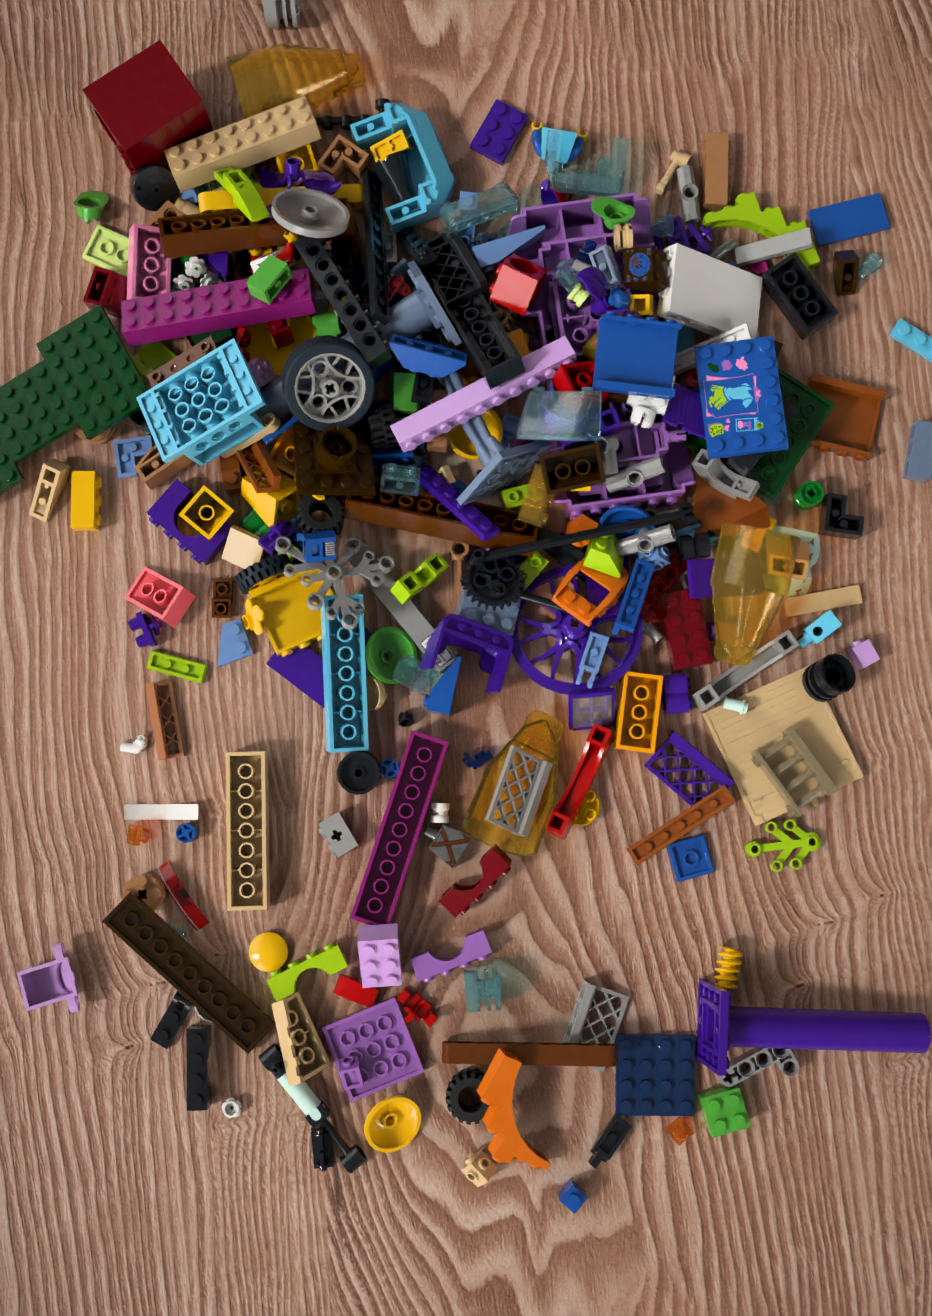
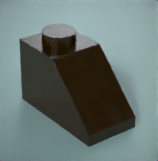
(845, 272)

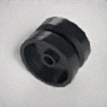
(370, 772)

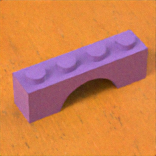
(428, 965)

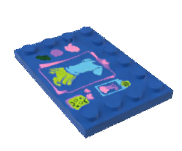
(741, 398)

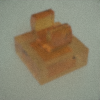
(134, 834)
(679, 1130)

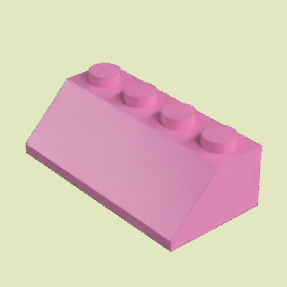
(147, 268)

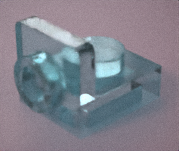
(564, 276)

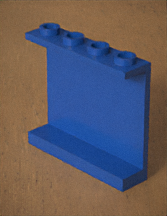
(635, 356)

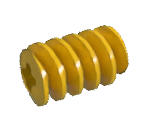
(728, 967)

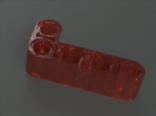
(662, 584)

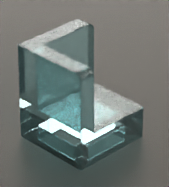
(663, 226)

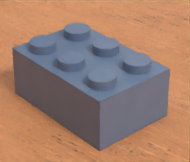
(501, 620)

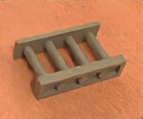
(813, 769)

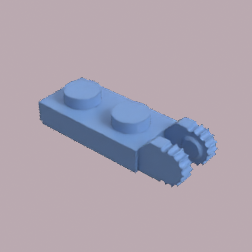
(592, 657)

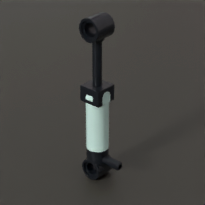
(313, 1108)

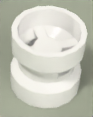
(440, 812)

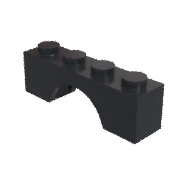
(197, 1067)

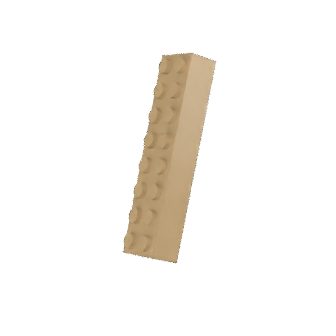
(243, 143)
(247, 831)

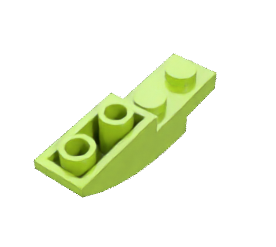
(244, 193)

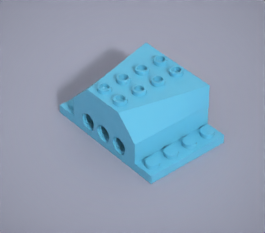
(204, 407)

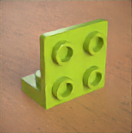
(151, 357)

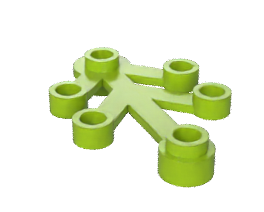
(787, 845)

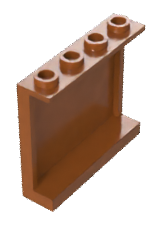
(853, 419)

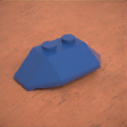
(427, 356)

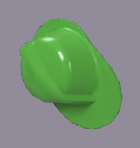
(91, 205)
(612, 211)

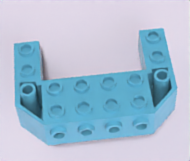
(427, 164)

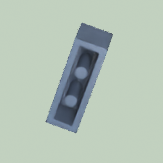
(919, 452)

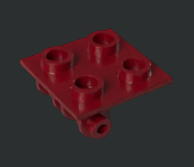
(398, 285)

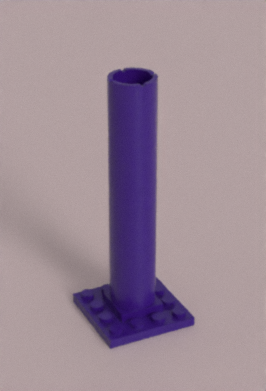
(794, 1028)

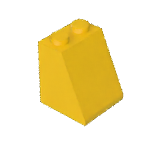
(273, 506)
(206, 512)

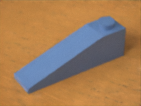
(493, 253)

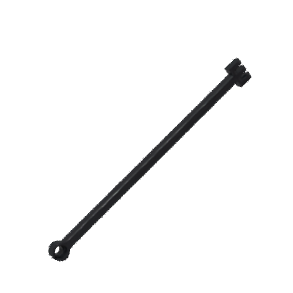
(685, 514)

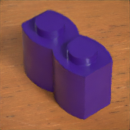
(675, 694)

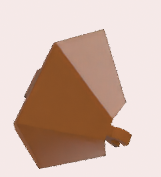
(716, 508)

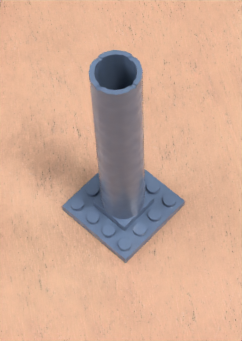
(407, 318)

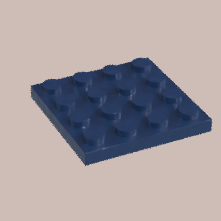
(655, 1075)

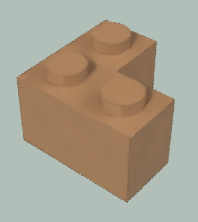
(344, 155)

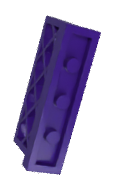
(695, 756)

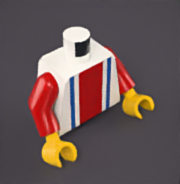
(285, 254)

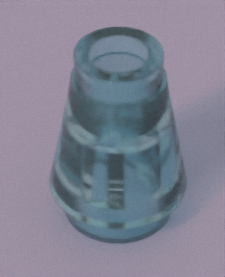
(869, 265)

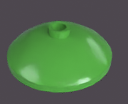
(394, 645)

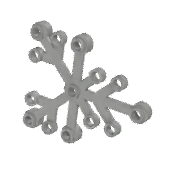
(365, 569)

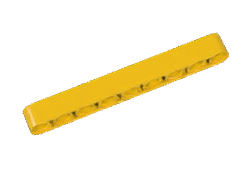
(223, 201)

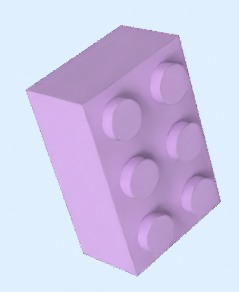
(379, 955)

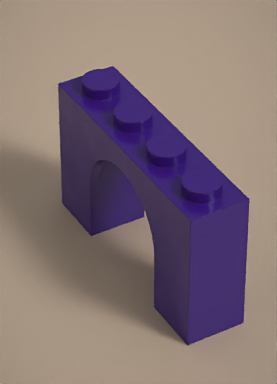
(166, 512)

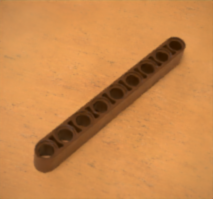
(532, 1053)

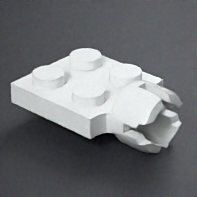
(647, 408)

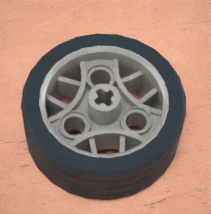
(328, 383)

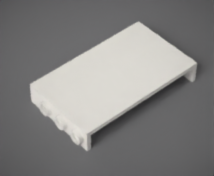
(708, 293)

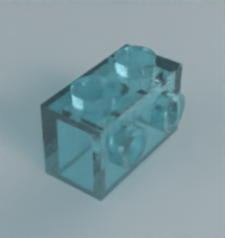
(400, 479)

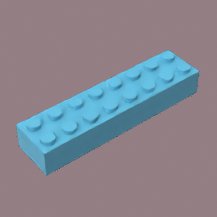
(344, 681)

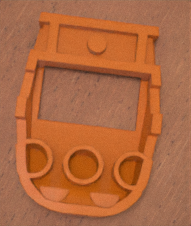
(579, 606)

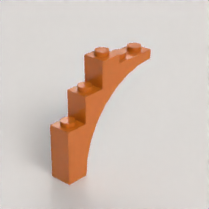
(497, 1092)

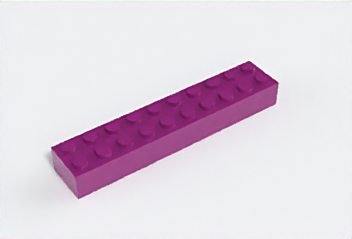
(213, 309)
(399, 829)

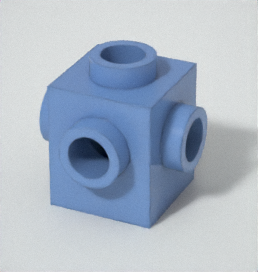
(658, 556)

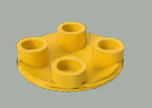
(589, 810)
(268, 951)

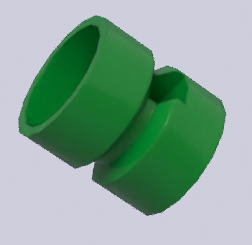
(808, 495)

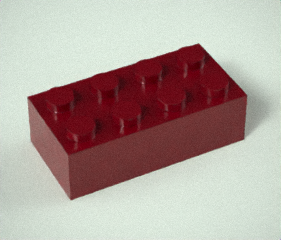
(685, 631)

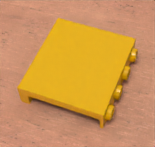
(286, 612)

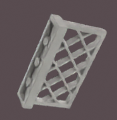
(529, 796)
(581, 1010)

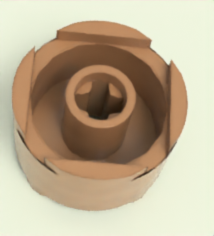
(151, 883)

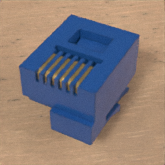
(318, 545)

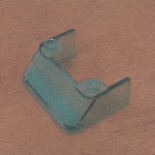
(604, 181)
(478, 208)

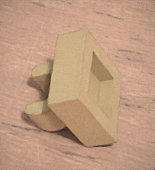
(448, 474)

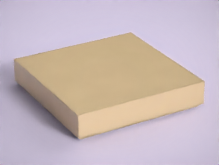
(242, 548)

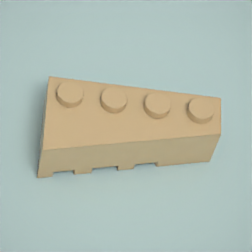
(298, 1040)

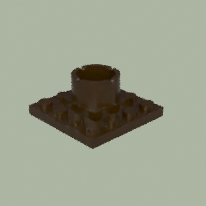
(333, 460)

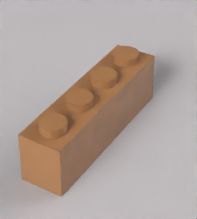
(715, 171)

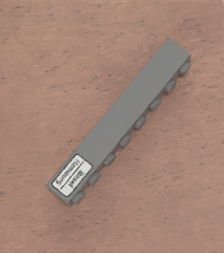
(408, 614)

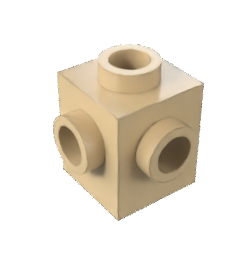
(478, 1168)

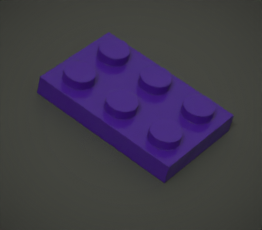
(499, 132)

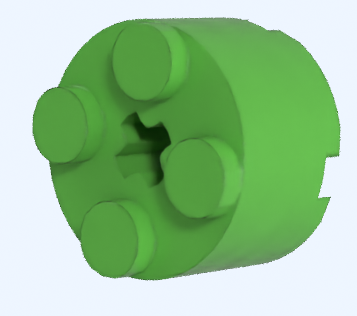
(328, 324)

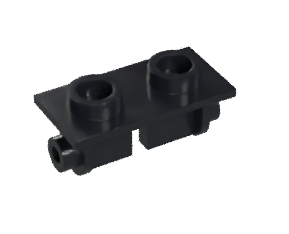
(322, 1149)

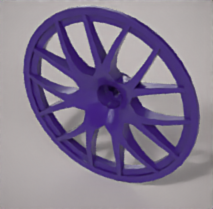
(570, 638)

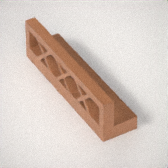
(158, 722)

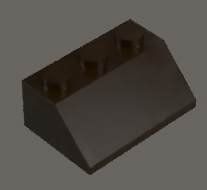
(572, 468)

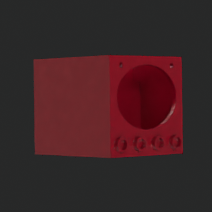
(148, 107)

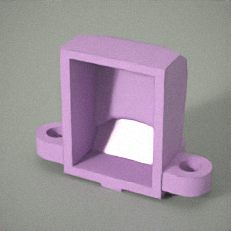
(50, 982)

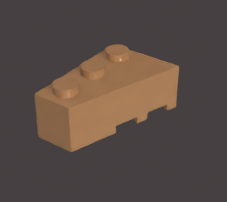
(155, 471)

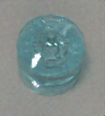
(482, 990)

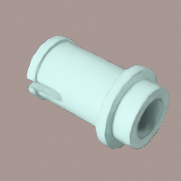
(735, 705)

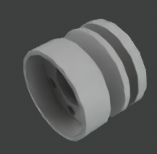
(281, 9)

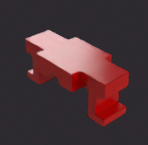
(417, 1007)

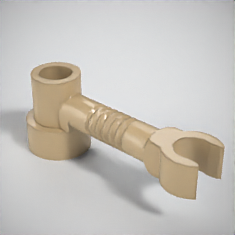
(678, 160)

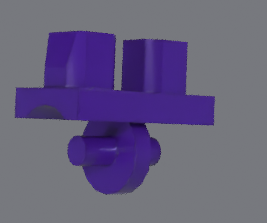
(693, 234)
(276, 531)
(148, 637)

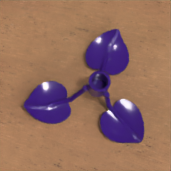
(293, 172)
(595, 283)

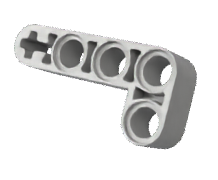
(756, 1066)

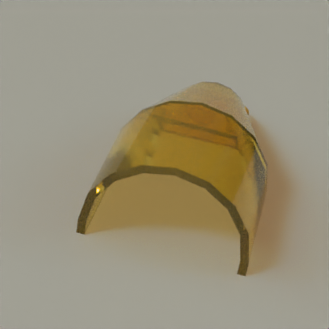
(290, 71)
(749, 587)
(540, 738)

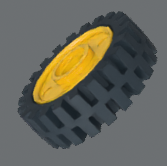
(262, 572)

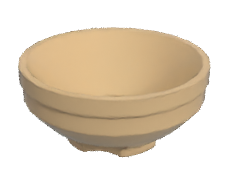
(374, 701)

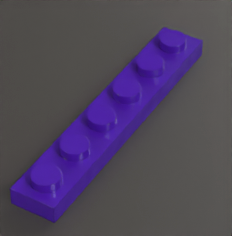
(467, 513)

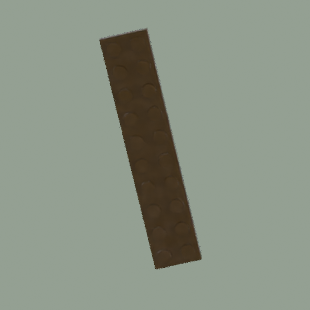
(189, 972)

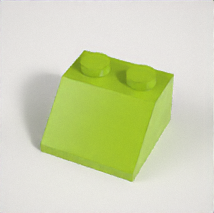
(603, 556)

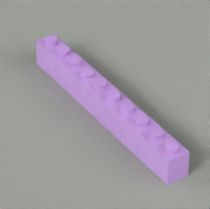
(478, 397)

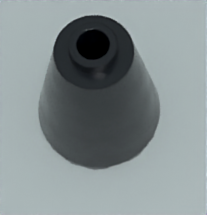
(395, 176)

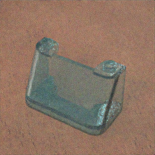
(561, 415)

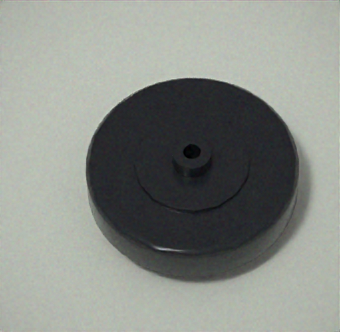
(153, 186)

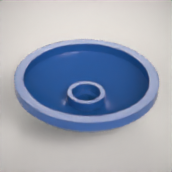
(623, 514)

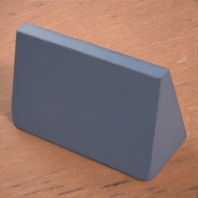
(605, 261)

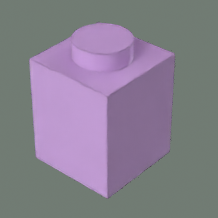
(863, 653)

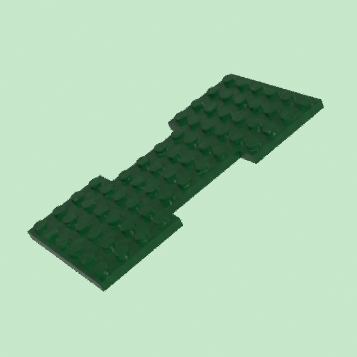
(80, 383)

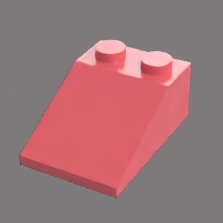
(160, 597)

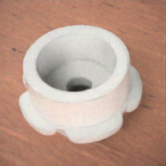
(229, 1112)

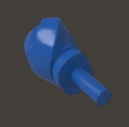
(619, 298)

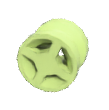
(578, 295)

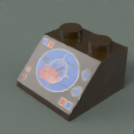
(644, 269)

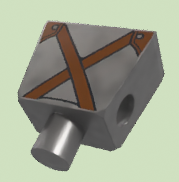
(447, 843)

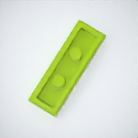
(177, 666)

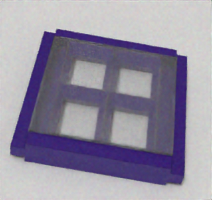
(591, 707)

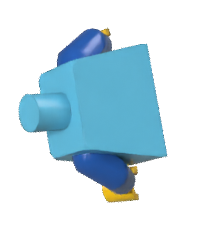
(570, 144)

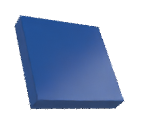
(690, 858)

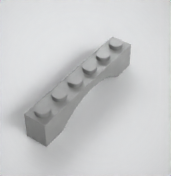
(737, 674)

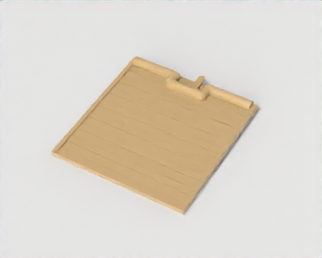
(768, 714)

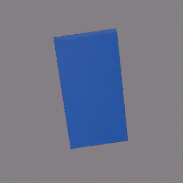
(848, 220)

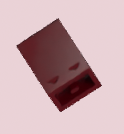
(107, 290)

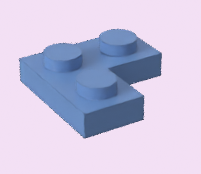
(126, 453)

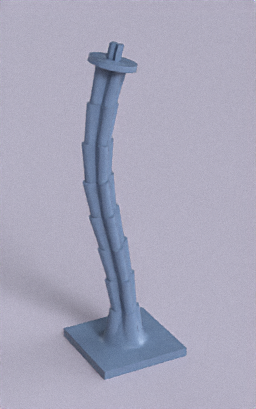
(501, 465)

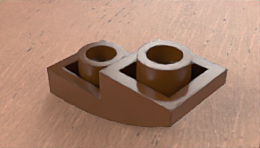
(222, 598)

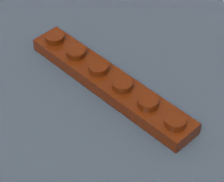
(680, 824)

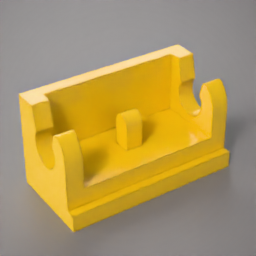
(396, 142)

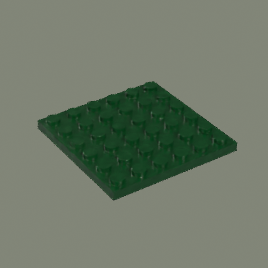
(776, 466)

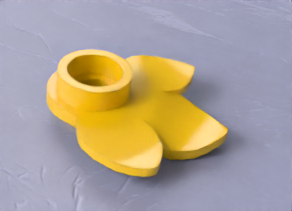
(253, 617)

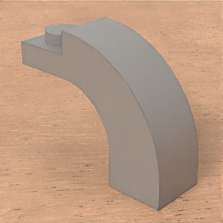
(724, 479)

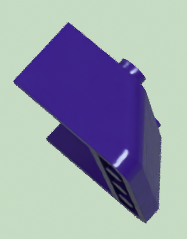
(490, 643)

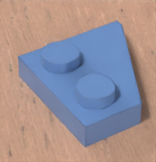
(233, 643)

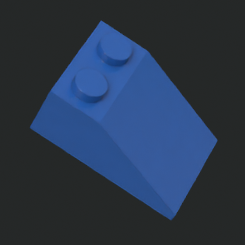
(443, 692)

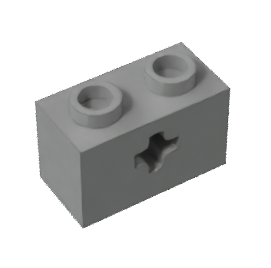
(338, 823)

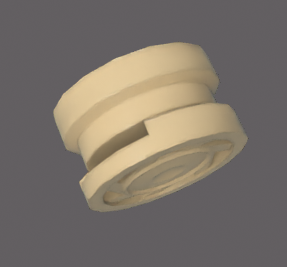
(622, 237)

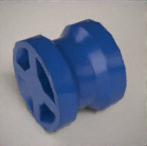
(387, 768)
(183, 834)

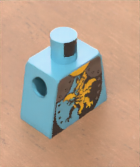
(825, 623)

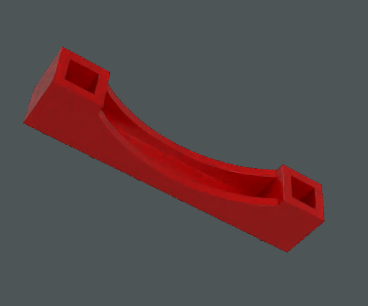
(566, 810)

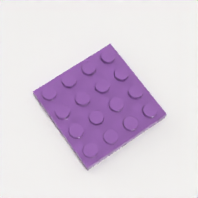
(381, 1043)

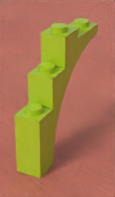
(770, 223)

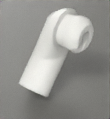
(135, 747)

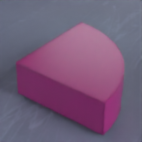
(758, 268)

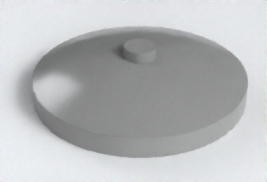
(310, 212)

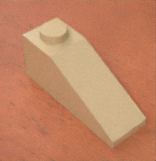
(49, 488)

